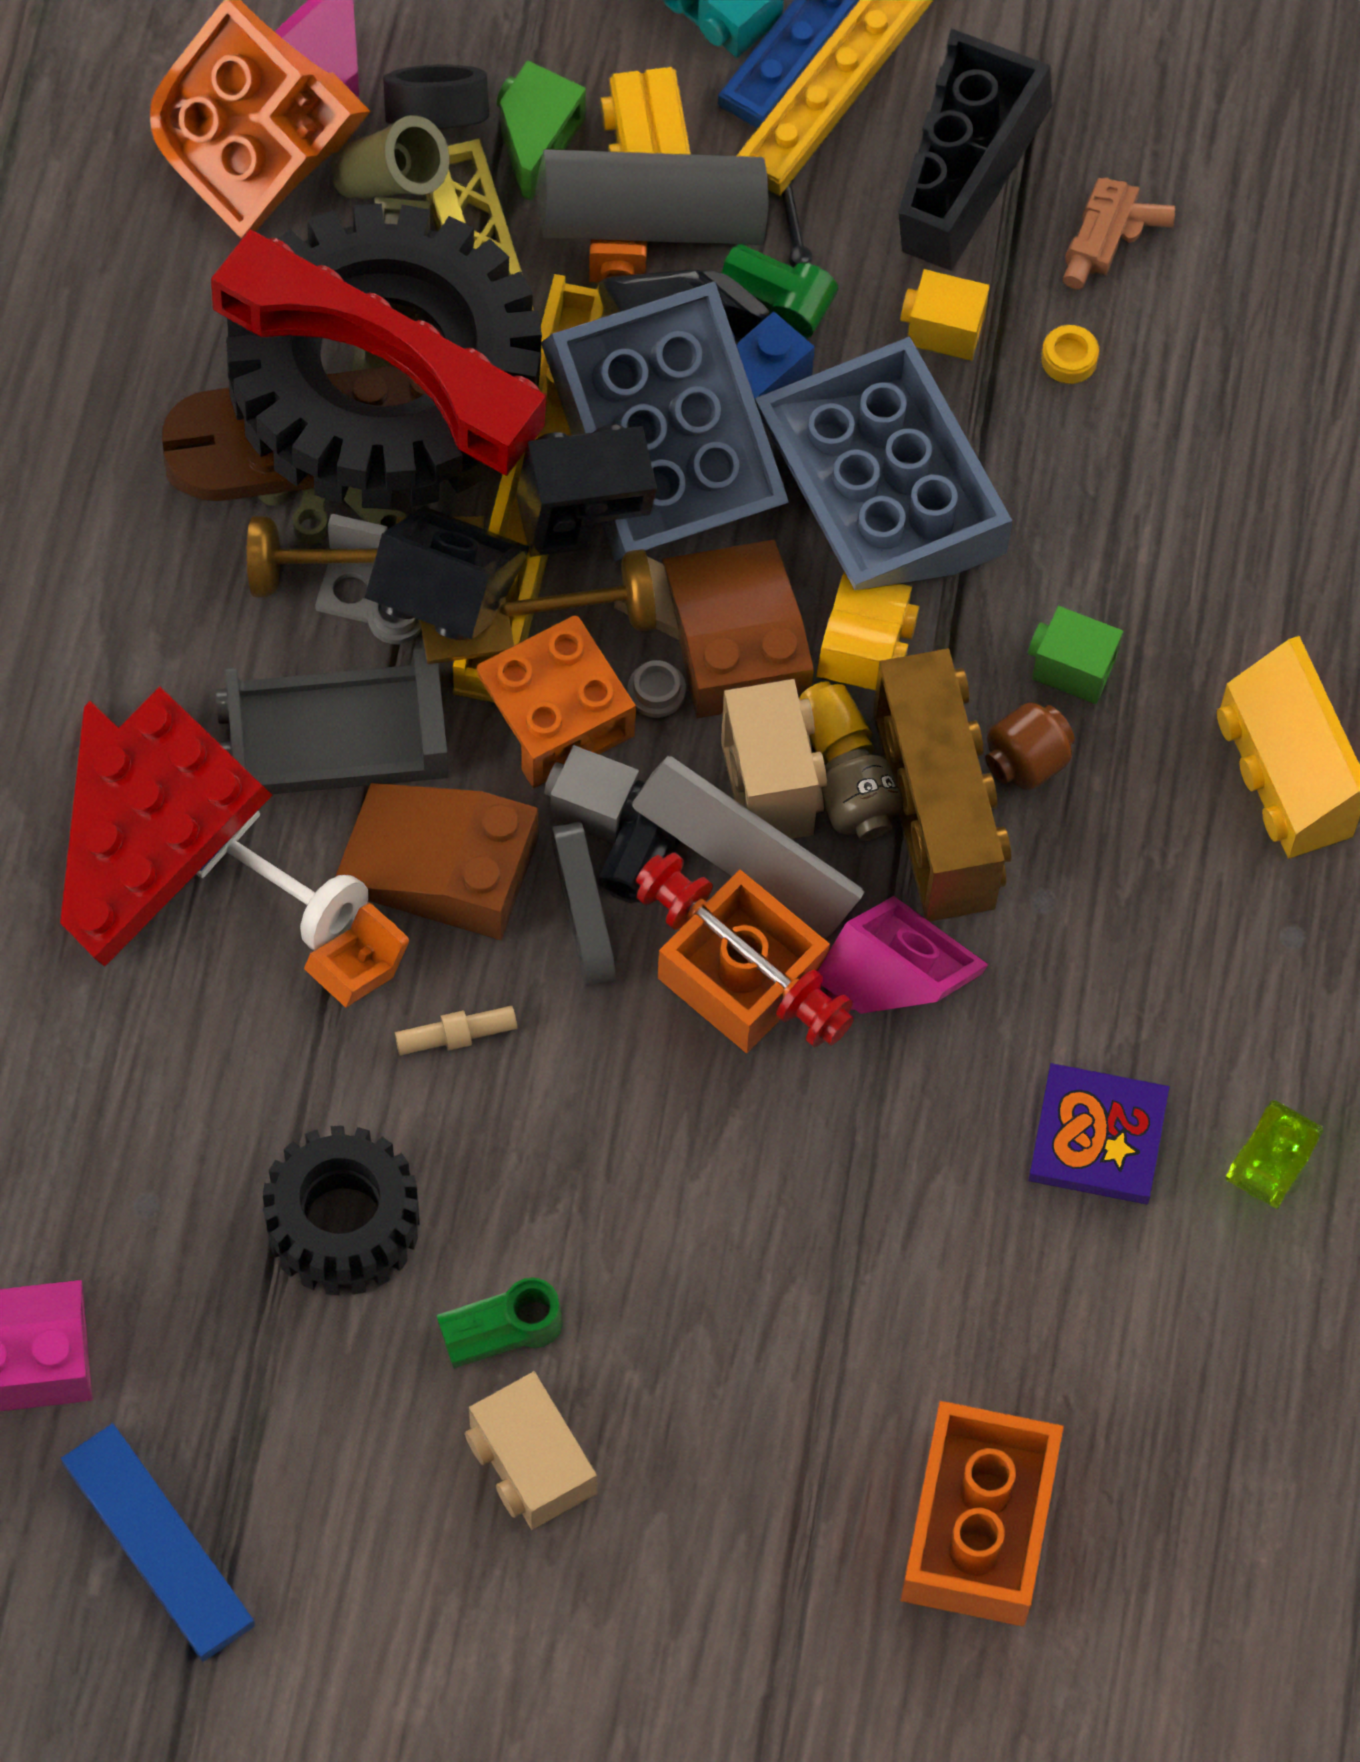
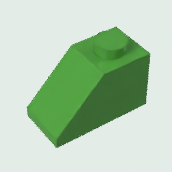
(538, 114)

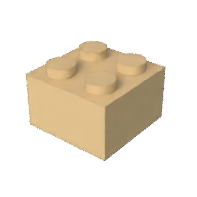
(772, 756)

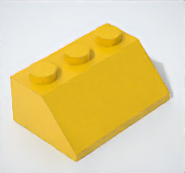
(1293, 750)

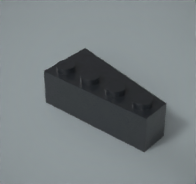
(971, 141)

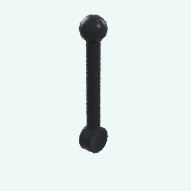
(799, 253)

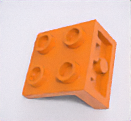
(558, 695)

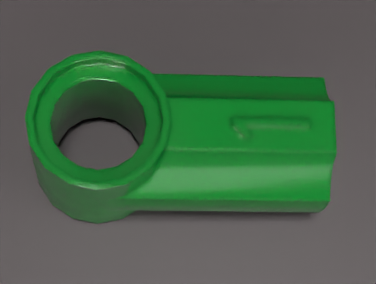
(795, 294)
(493, 1325)

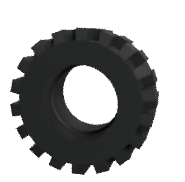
(336, 1164)

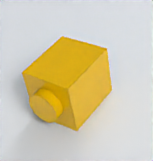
(946, 314)

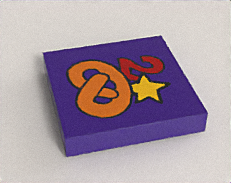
(1099, 1133)

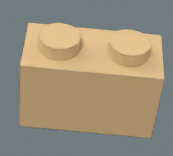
(531, 1451)

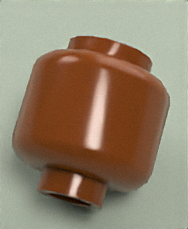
(1029, 745)

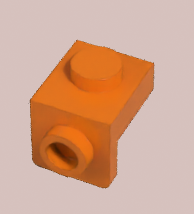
(359, 957)

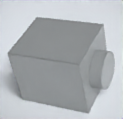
(590, 791)

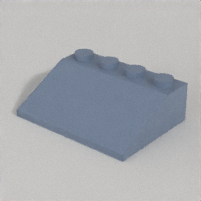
(685, 383)
(887, 469)

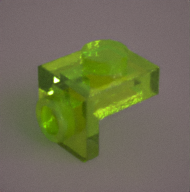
(1275, 1154)

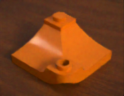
(248, 116)

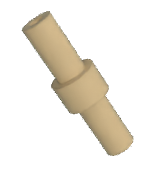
(455, 1030)

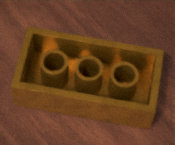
(945, 796)

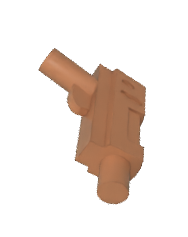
(1107, 219)

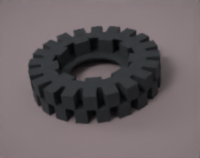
(381, 449)

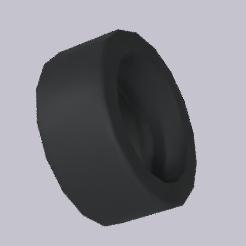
(441, 93)

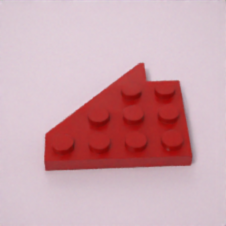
(146, 818)

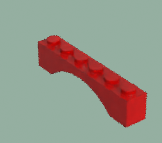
(283, 294)

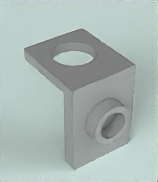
(348, 534)

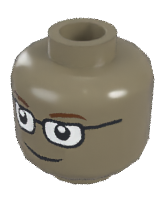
(861, 795)

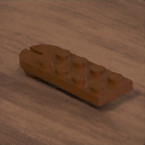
(216, 462)

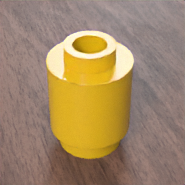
(836, 721)

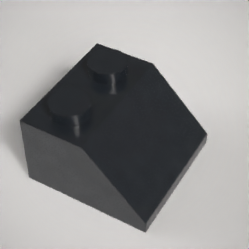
(444, 572)

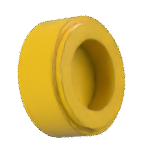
(1070, 354)

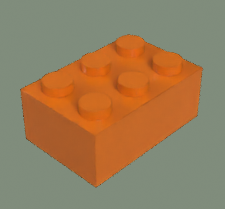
(982, 1513)

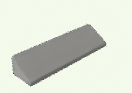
(742, 840)

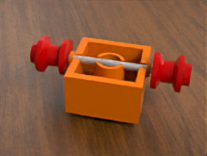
(741, 956)

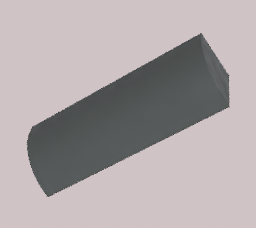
(652, 197)

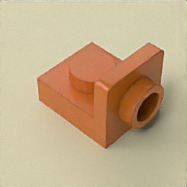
(616, 258)

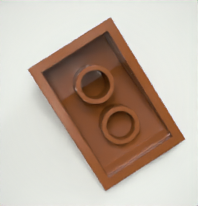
(737, 622)
(443, 853)

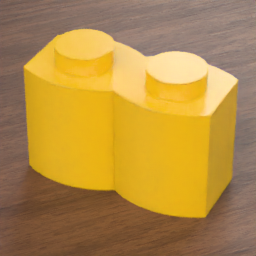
(866, 630)

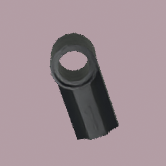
(634, 847)

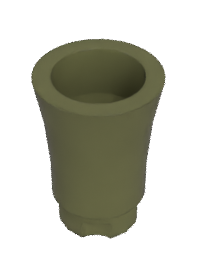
(393, 161)

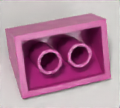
(43, 1346)

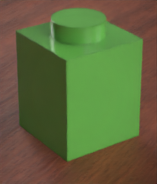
(1075, 654)

